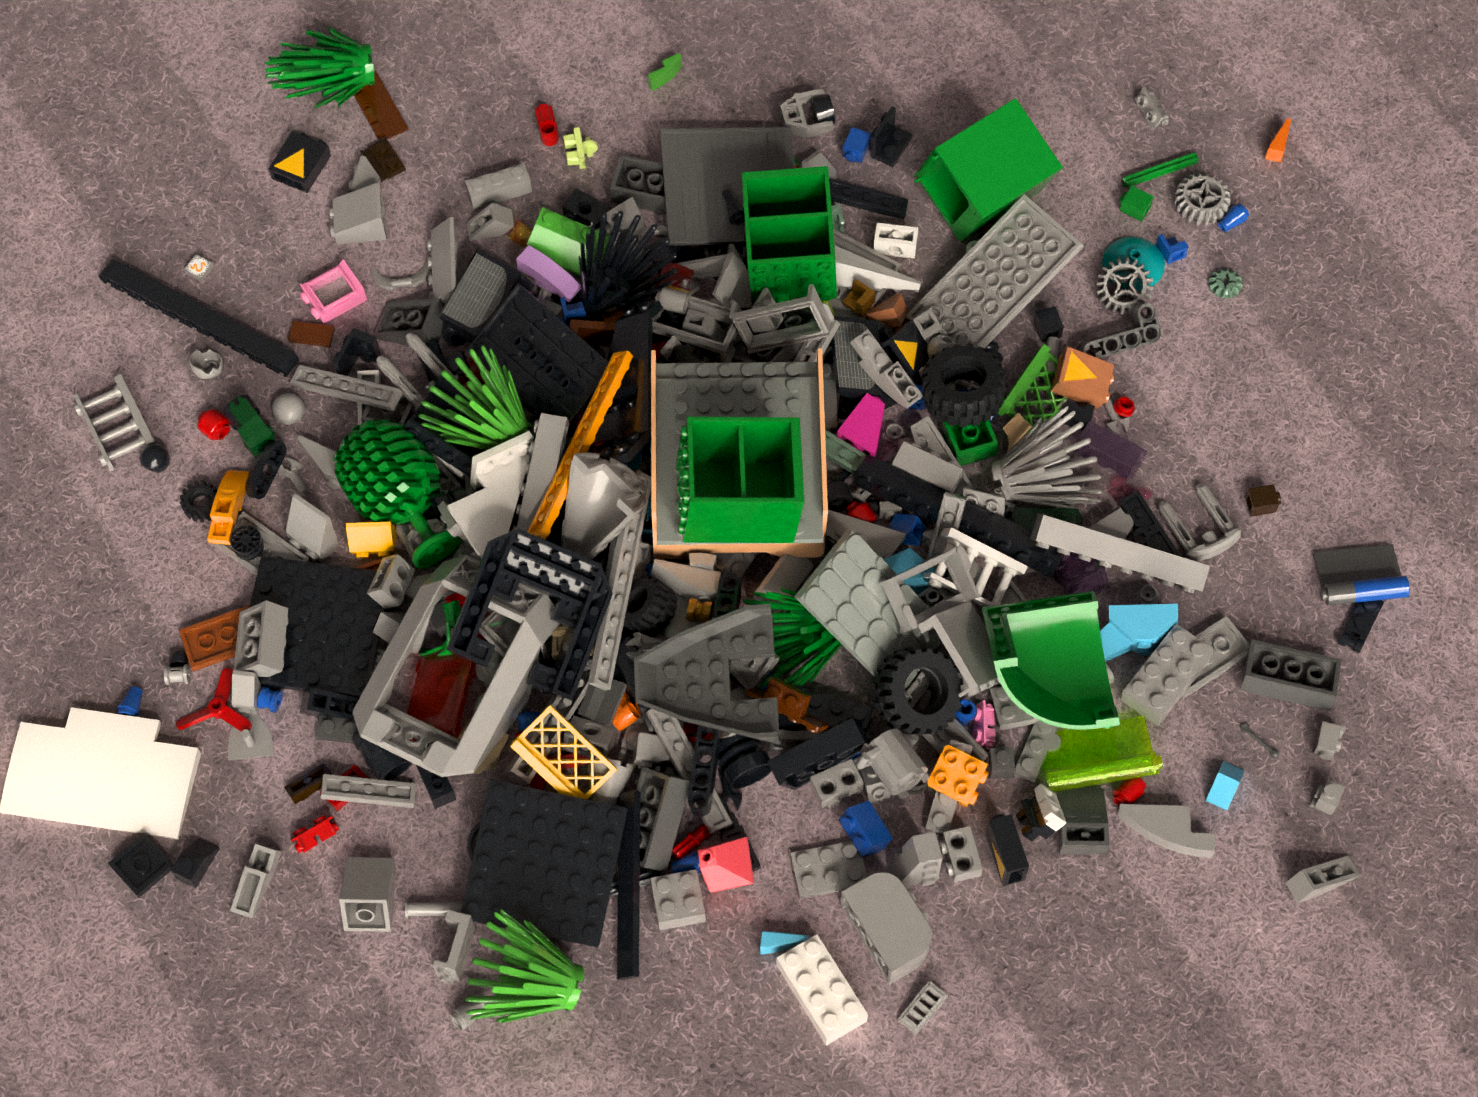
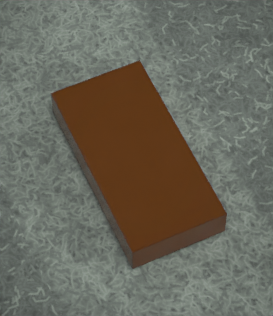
(311, 334)

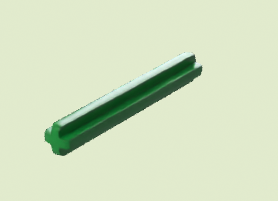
(1160, 170)

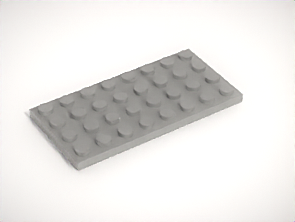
(1000, 274)

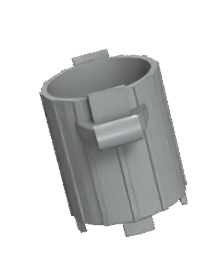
(894, 761)

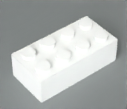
(821, 989)

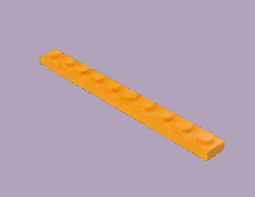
(580, 443)

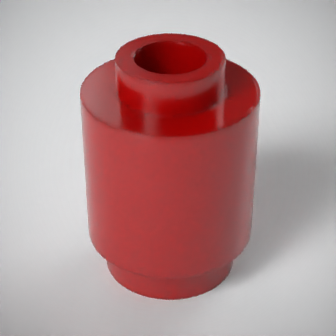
(1129, 791)

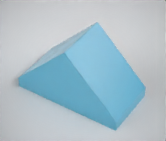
(1225, 785)

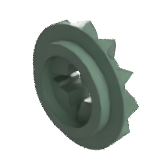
(1217, 285)

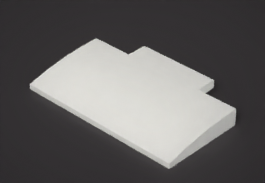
(101, 774)

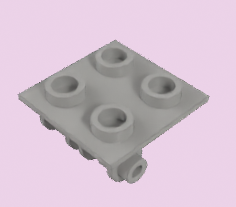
(990, 501)

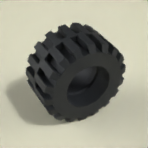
(649, 606)

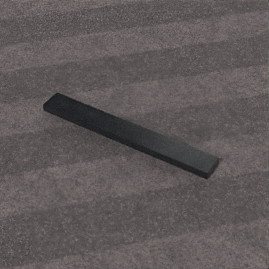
(629, 889)

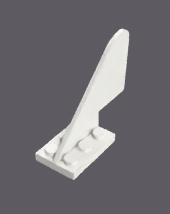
(492, 509)

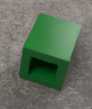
(1136, 203)

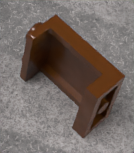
(594, 332)

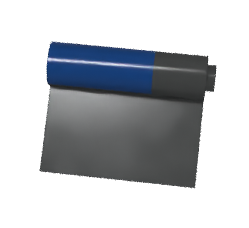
(1360, 575)

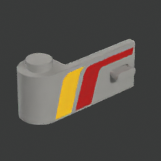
(676, 296)

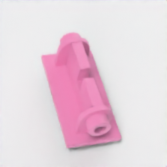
(984, 717)

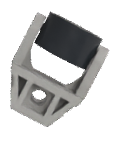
(822, 108)

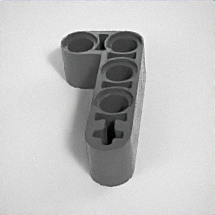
(1118, 338)

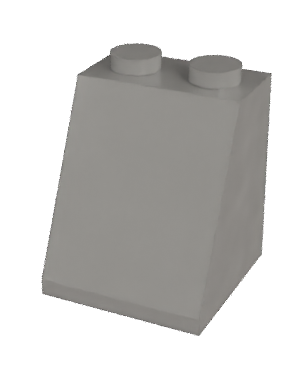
(359, 216)
(368, 894)

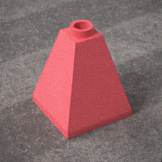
(726, 865)

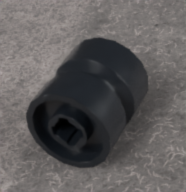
(453, 495)

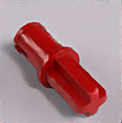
(691, 841)

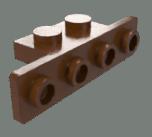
(791, 703)

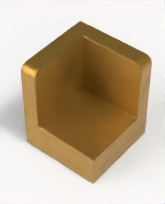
(860, 298)

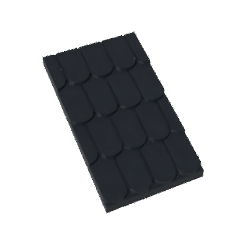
(546, 358)

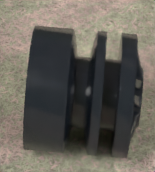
(743, 761)

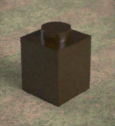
(1262, 500)

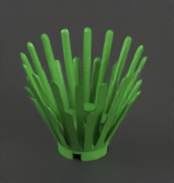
(499, 418)
(545, 990)

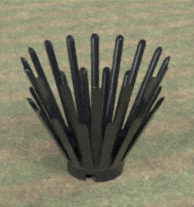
(609, 287)

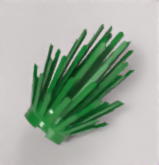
(328, 65)

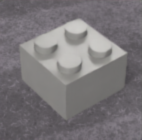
(678, 899)

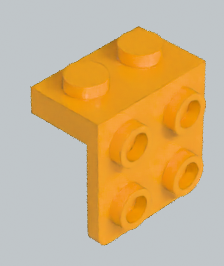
(958, 775)

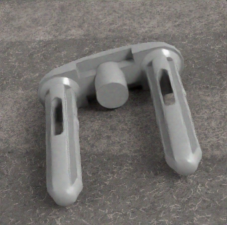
(401, 382)
(1213, 545)

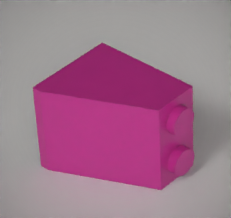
(864, 425)

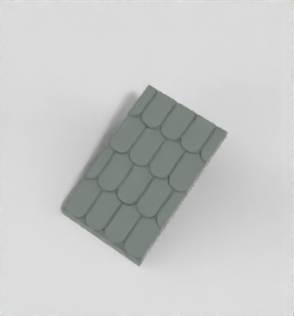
(855, 608)

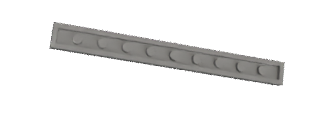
(620, 584)

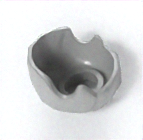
(201, 360)
(288, 408)

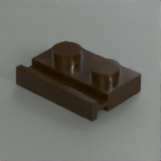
(384, 159)

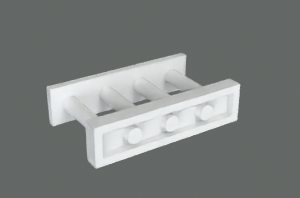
(992, 559)

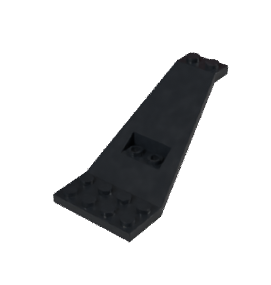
(628, 419)

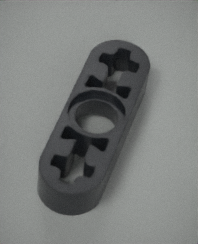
(264, 485)

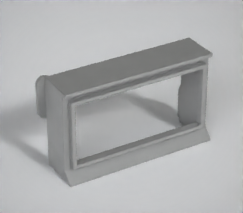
(725, 266)
(717, 312)
(787, 336)
(957, 564)

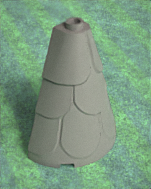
(599, 503)

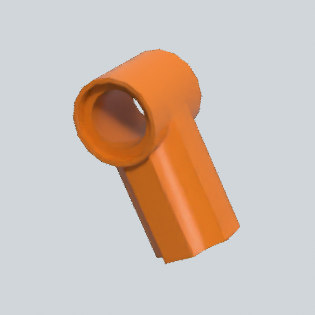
(625, 714)

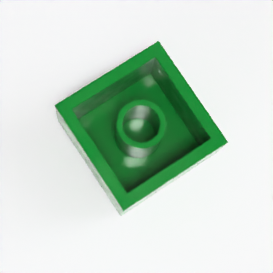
(970, 442)

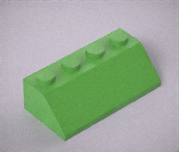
(561, 239)

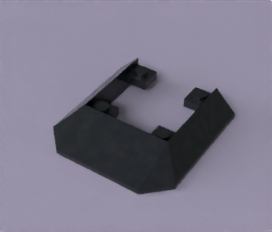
(550, 569)

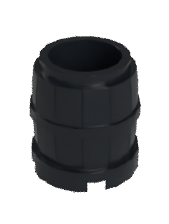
(381, 761)

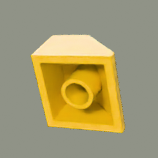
(371, 538)

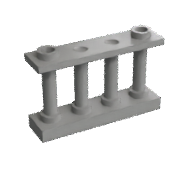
(127, 407)

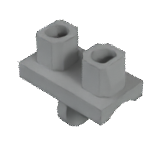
(409, 538)

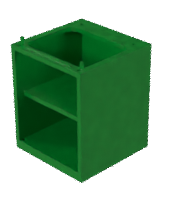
(987, 169)

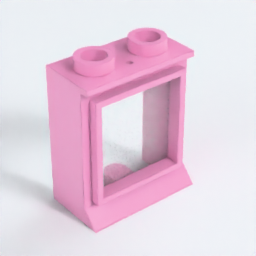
(333, 292)

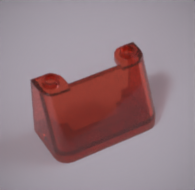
(441, 691)

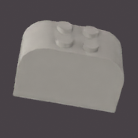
(888, 924)

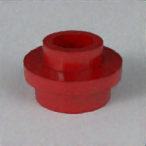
(1124, 406)

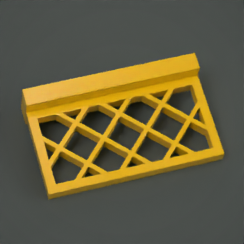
(545, 766)

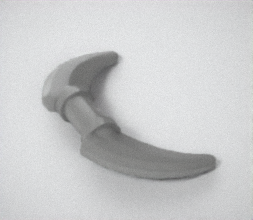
(390, 284)

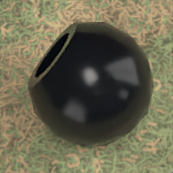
(155, 458)

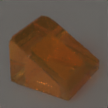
(520, 234)

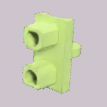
(574, 141)

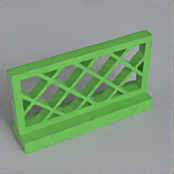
(1022, 385)

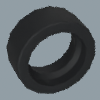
(838, 496)

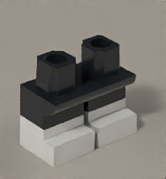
(1041, 814)

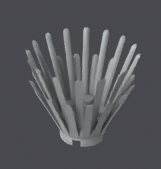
(1034, 480)

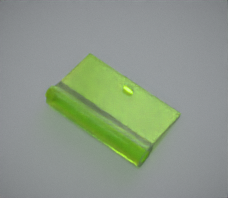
(1101, 756)

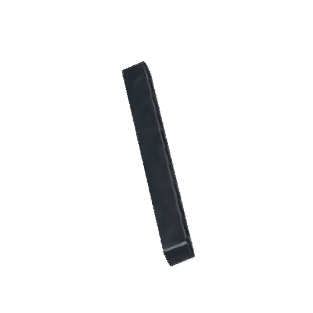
(200, 317)
(712, 746)

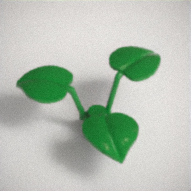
(452, 612)

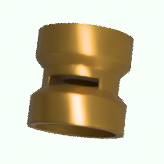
(698, 610)

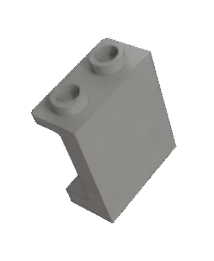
(454, 967)

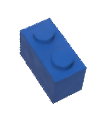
(865, 829)

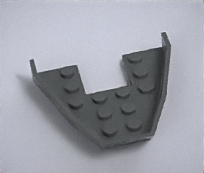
(692, 674)

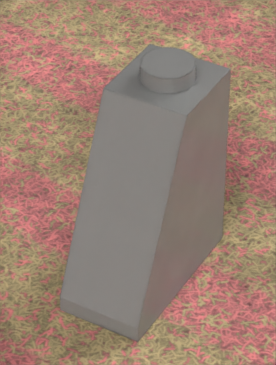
(1116, 524)

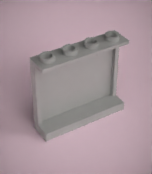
(967, 644)

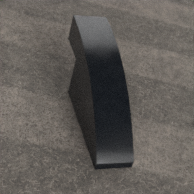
(626, 669)

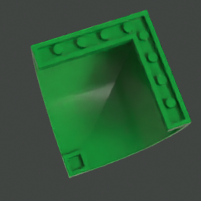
(1053, 660)

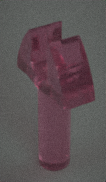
(1126, 490)

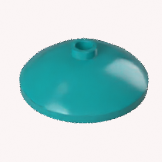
(1145, 251)

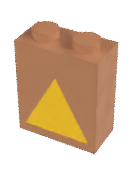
(1083, 378)

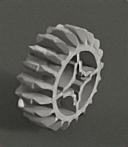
(1189, 199)
(1137, 272)

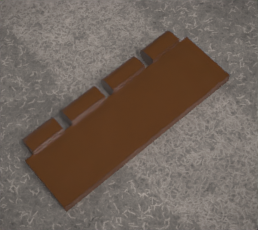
(380, 110)

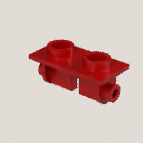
(322, 828)

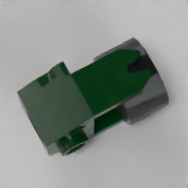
(245, 418)

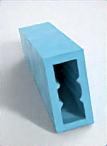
(905, 560)

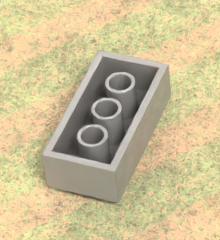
(1167, 674)

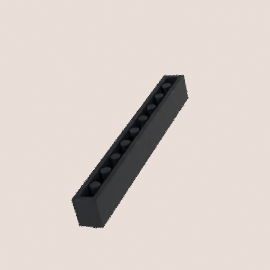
(976, 522)

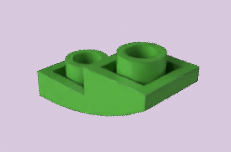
(669, 69)

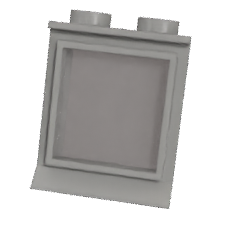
(499, 631)

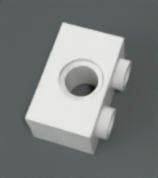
(896, 240)

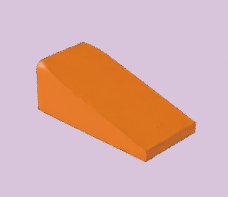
(1277, 146)

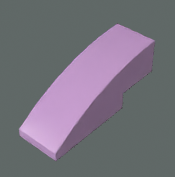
(547, 273)

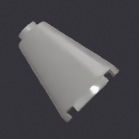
(613, 786)

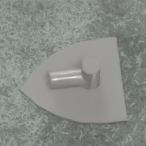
(251, 743)

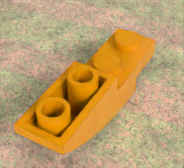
(226, 505)

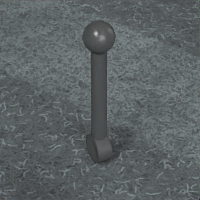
(1246, 729)

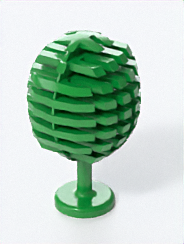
(391, 481)

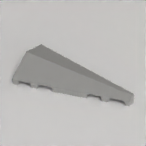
(875, 276)

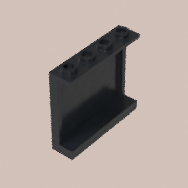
(454, 454)

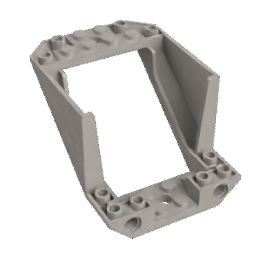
(502, 701)

